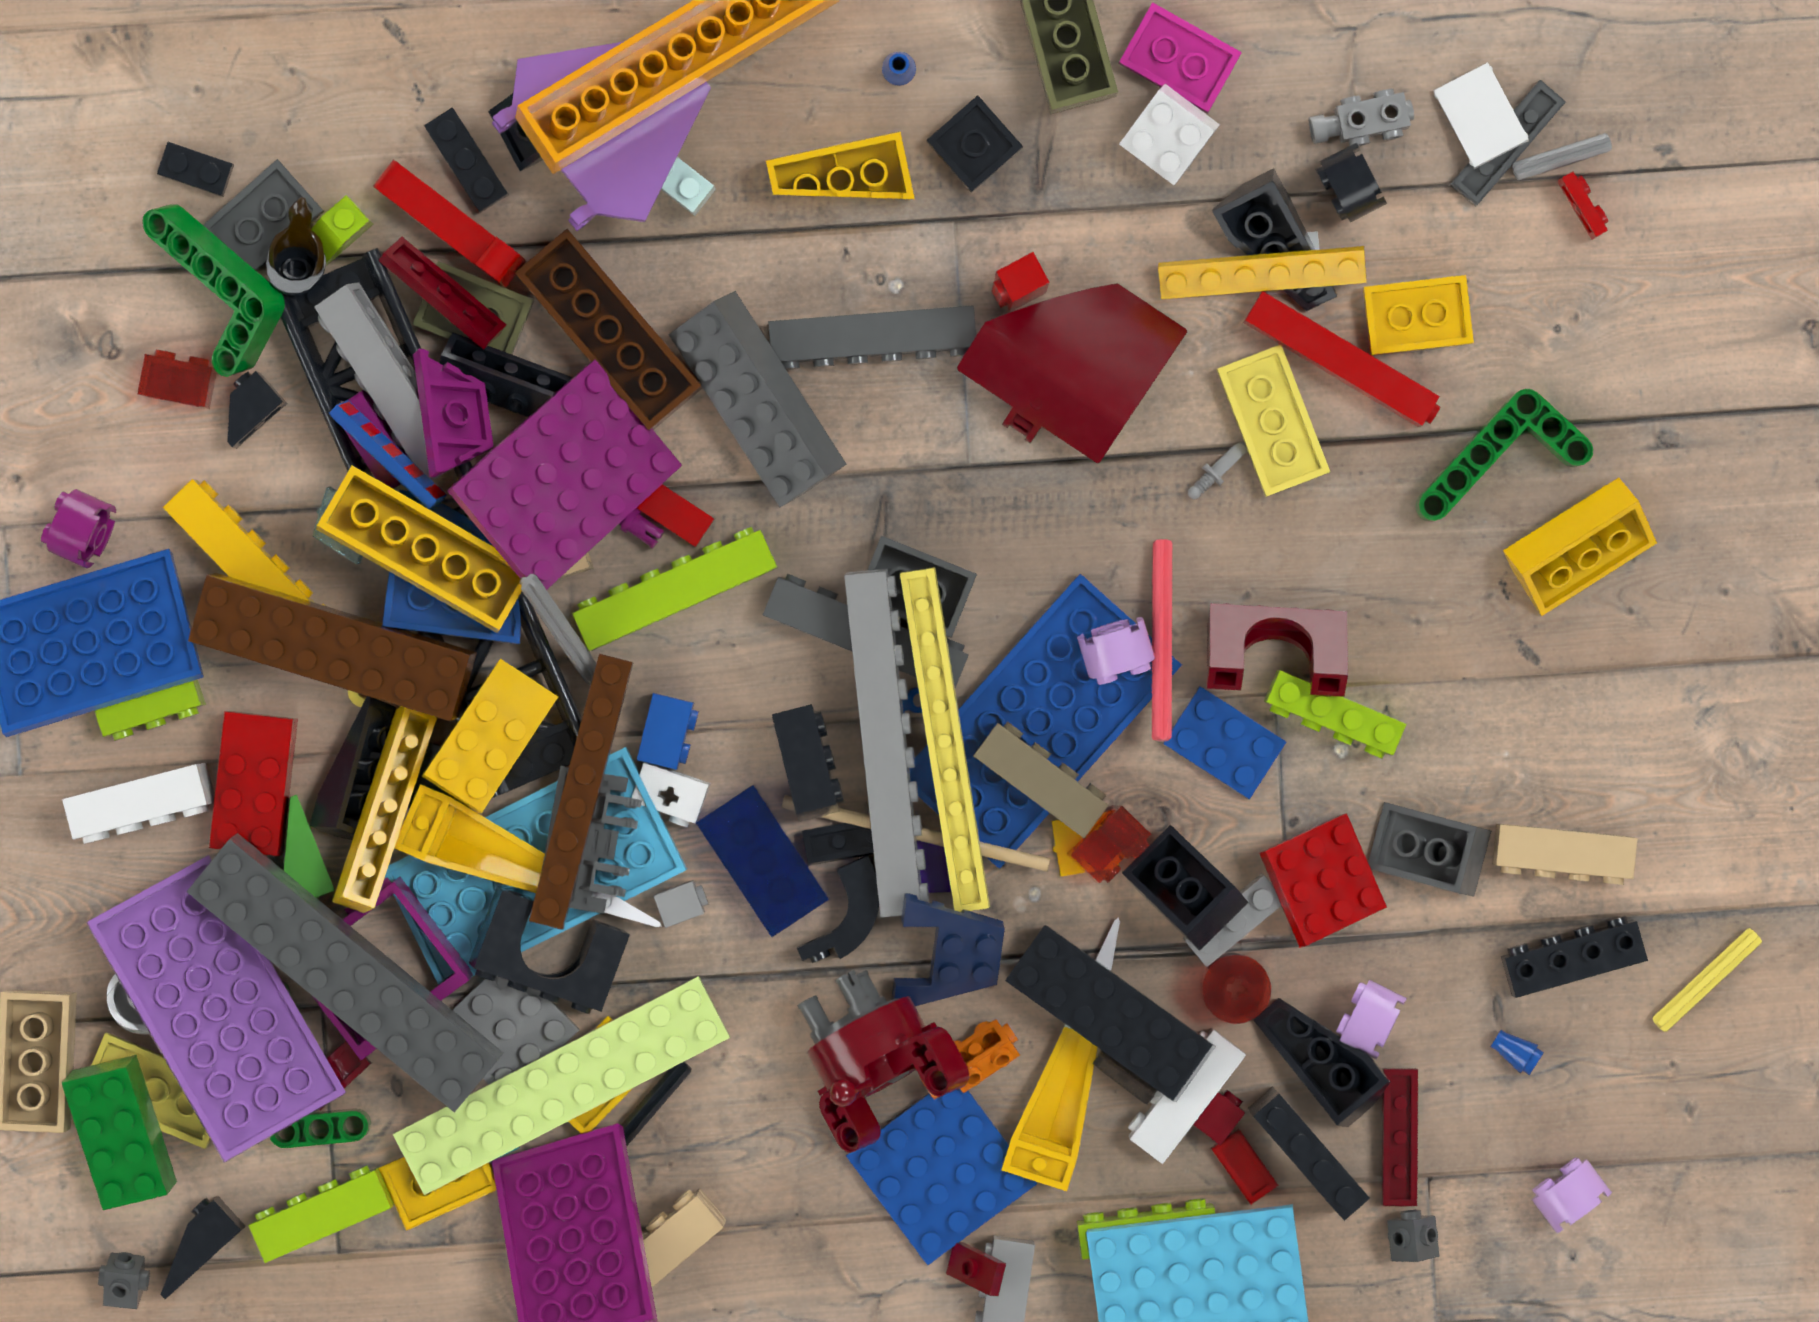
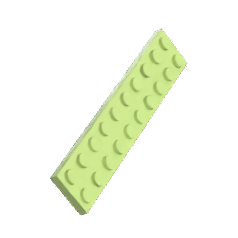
(562, 1085)

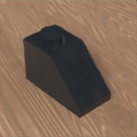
(251, 407)

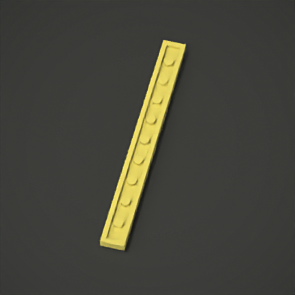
(944, 739)

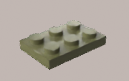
(504, 303)

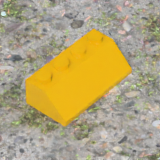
(1580, 546)

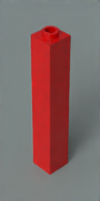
(1342, 360)

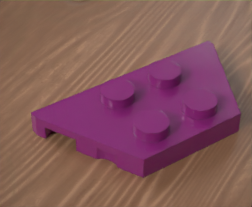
(452, 414)

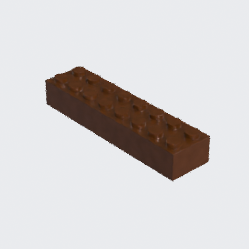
(332, 646)

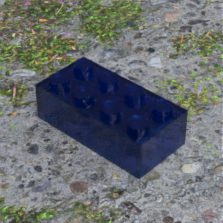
(763, 860)

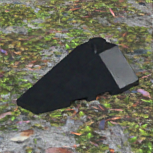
(1264, 221)
(351, 775)
(1336, 1074)

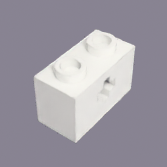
(689, 789)

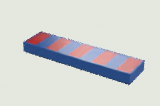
(388, 454)

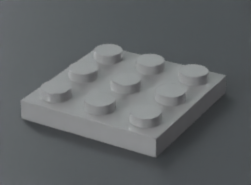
(516, 1023)

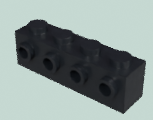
(507, 378)
(1574, 957)

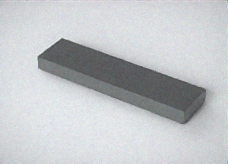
(1533, 114)

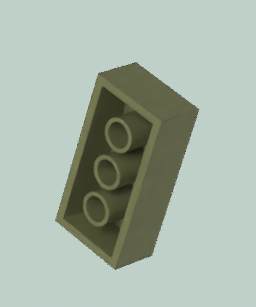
(1069, 52)

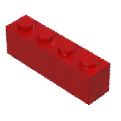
(1019, 282)

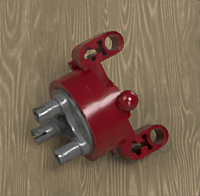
(871, 1051)

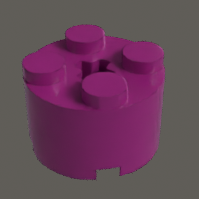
(79, 527)

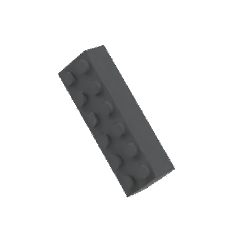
(757, 398)

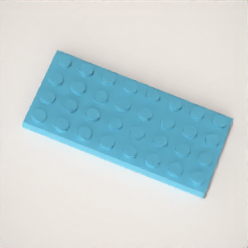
(461, 900)

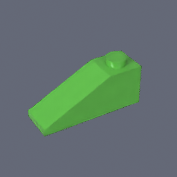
(302, 855)

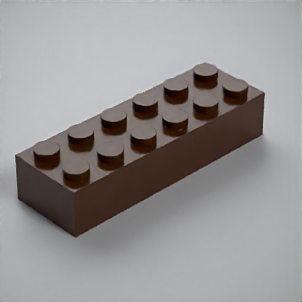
(608, 329)

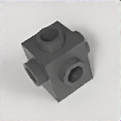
(1413, 1237)
(123, 1280)

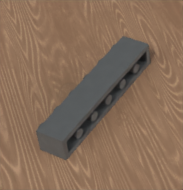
(873, 335)
(829, 620)

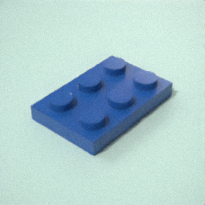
(1224, 742)

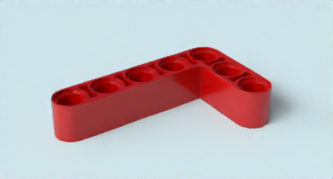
(449, 223)

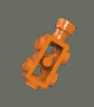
(986, 1051)

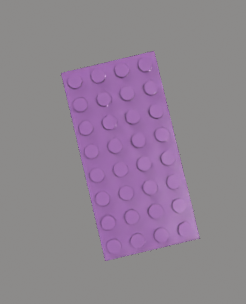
(215, 1014)

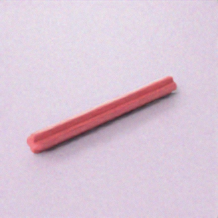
(1162, 640)

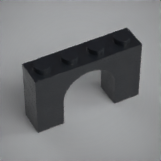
(582, 983)
(1308, 1153)

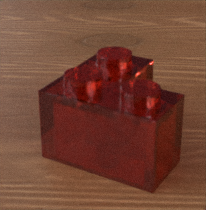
(1108, 843)

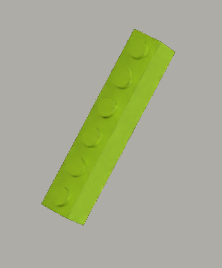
(675, 589)

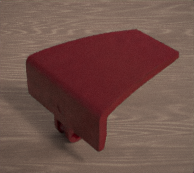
(1074, 363)

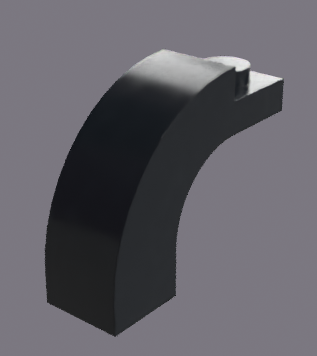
(863, 906)

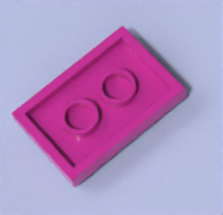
(1180, 56)

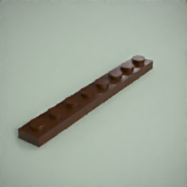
(581, 791)

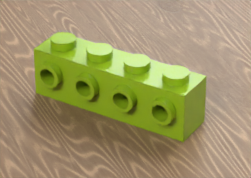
(1344, 717)
(321, 1214)
(1131, 1216)

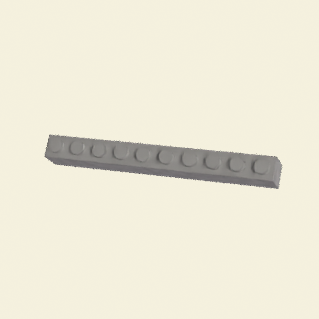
(884, 738)

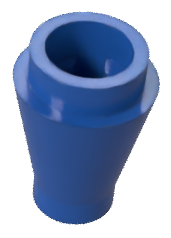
(899, 77)
(1518, 1052)

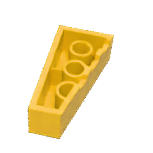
(851, 169)

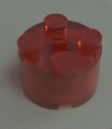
(1246, 1004)

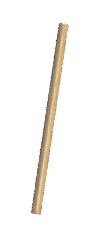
(935, 837)

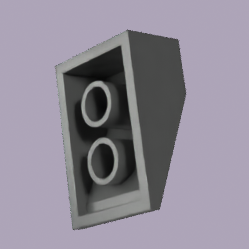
(1429, 849)

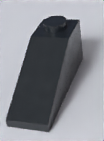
(203, 1238)

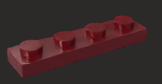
(442, 292)
(1400, 1137)

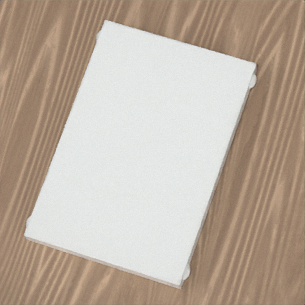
(1481, 115)

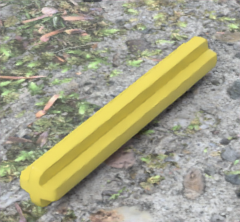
(1707, 980)

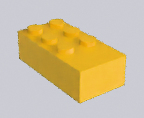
(490, 736)

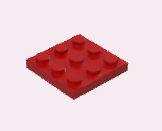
(1323, 880)

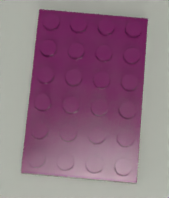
(564, 477)
(574, 1231)

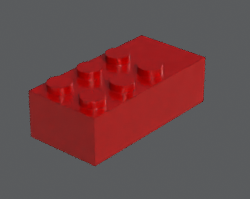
(254, 780)

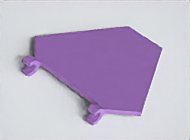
(628, 170)

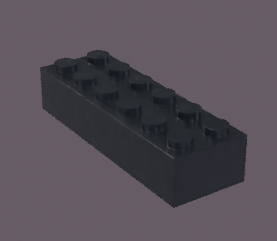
(1110, 1013)

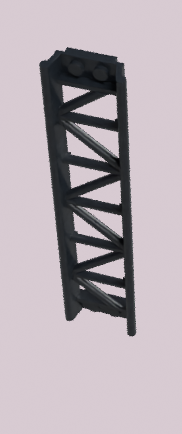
(552, 743)

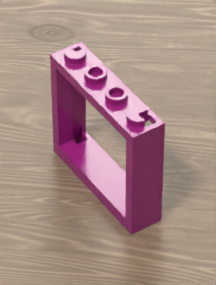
(436, 936)

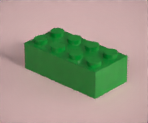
(119, 1132)

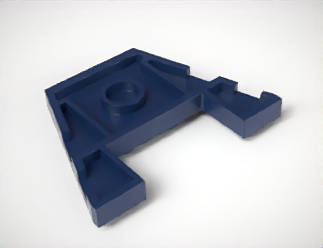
(963, 955)

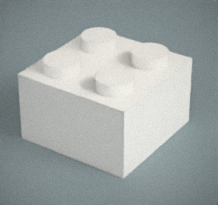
(1169, 134)

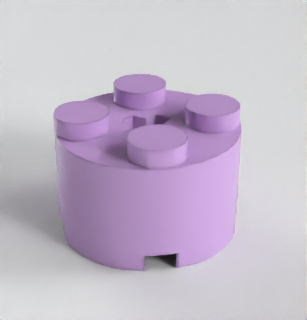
(1116, 649)
(1371, 1018)
(1570, 1194)

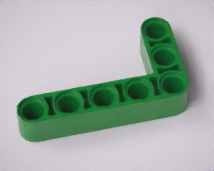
(228, 276)
(1496, 447)
(336, 1121)

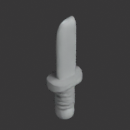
(1217, 470)

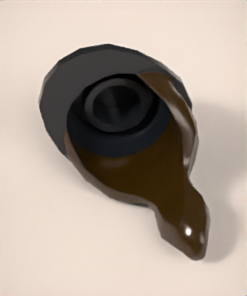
(296, 254)

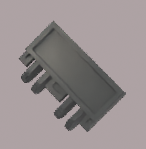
(600, 843)

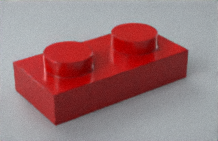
(1577, 193)

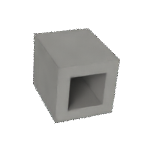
(681, 903)

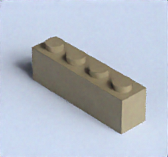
(1040, 779)

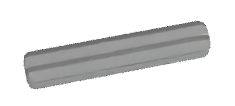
(1561, 156)

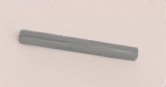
(559, 626)

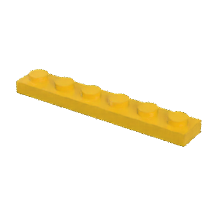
(1262, 272)

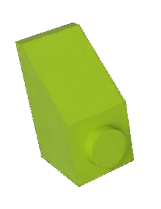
(341, 227)

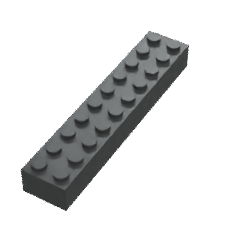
(345, 972)

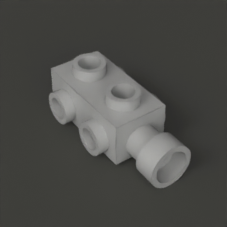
(1374, 119)

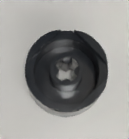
(1352, 183)

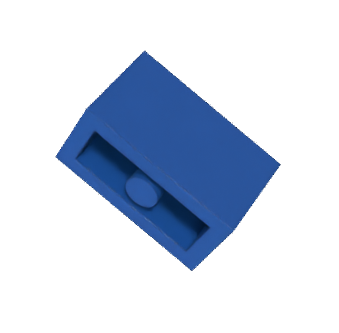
(666, 731)

